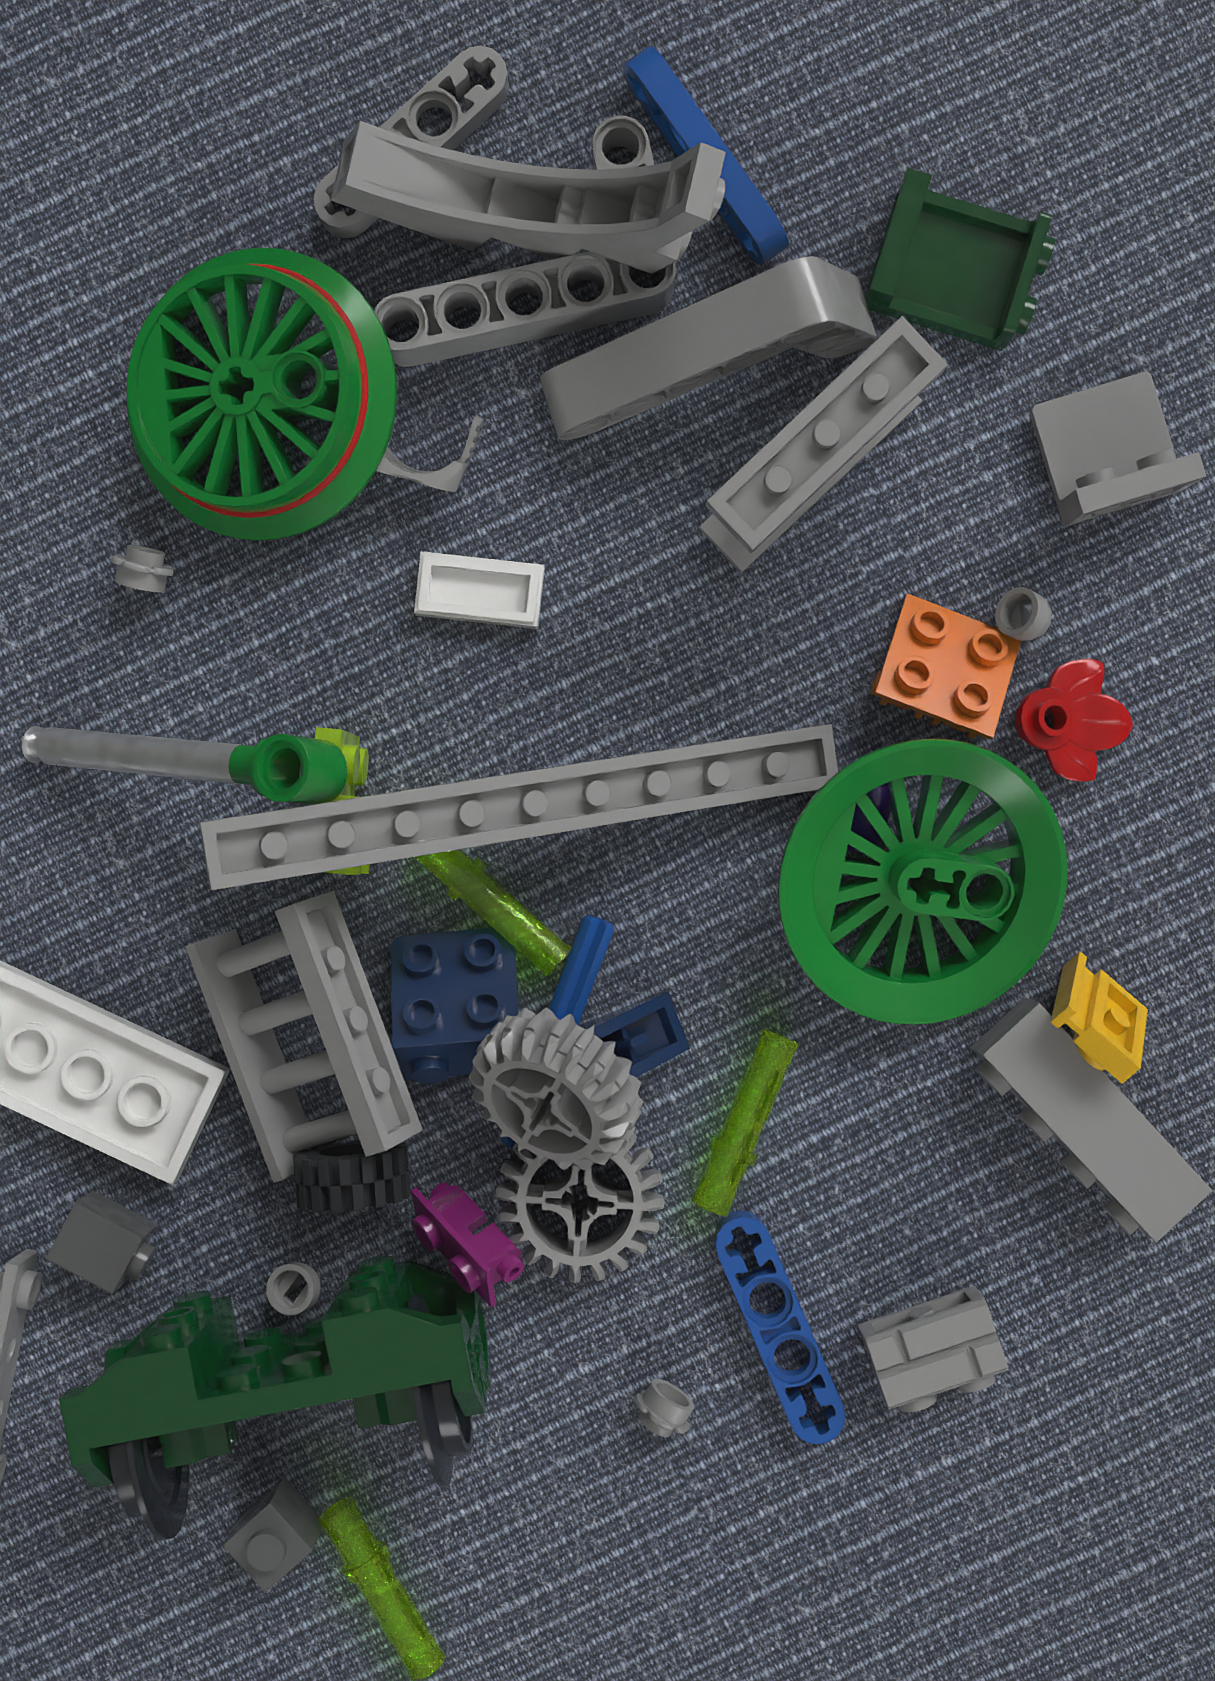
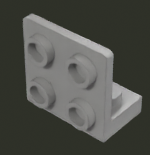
(1110, 449)

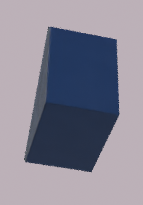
(643, 1032)

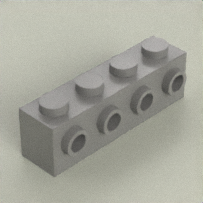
(1091, 1120)

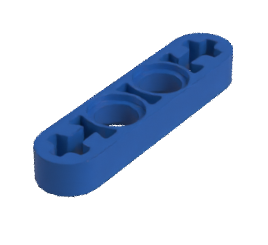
(685, 127)
(776, 1327)

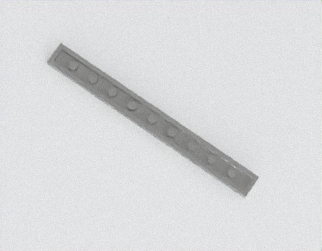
(513, 806)

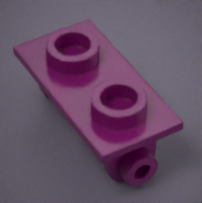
(474, 1260)

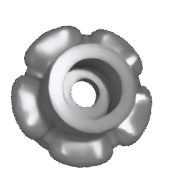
(142, 569)
(664, 1408)

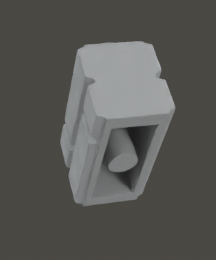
(933, 1349)

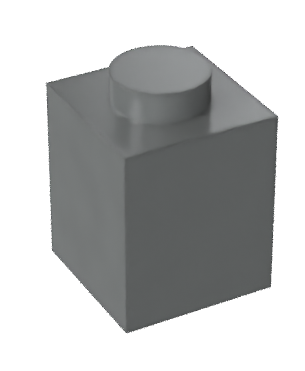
(104, 1242)
(273, 1534)

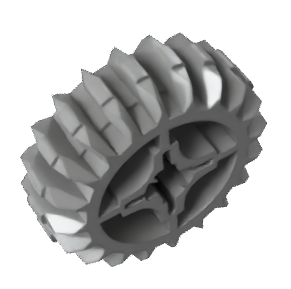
(556, 1089)
(577, 1250)

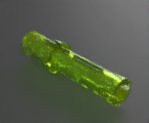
(497, 907)
(740, 1133)
(369, 1568)

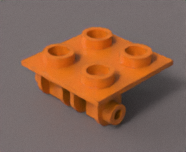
(947, 668)

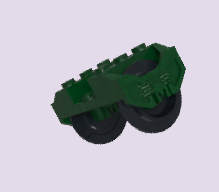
(171, 1396)

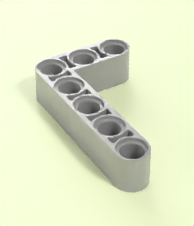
(546, 279)
(786, 307)

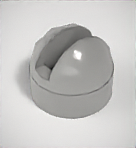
(1015, 617)
(284, 1281)

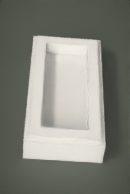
(479, 590)

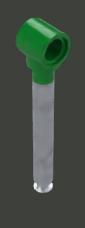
(269, 766)

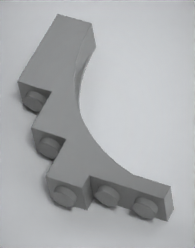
(464, 199)

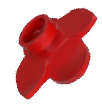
(1081, 719)

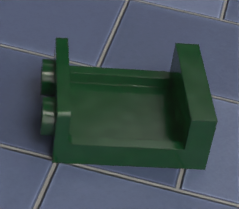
(958, 265)

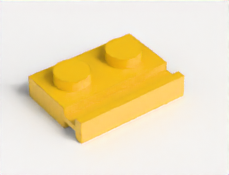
(1104, 1017)

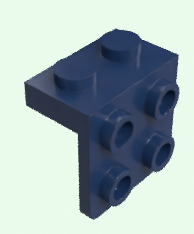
(448, 998)

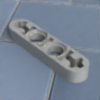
(478, 101)

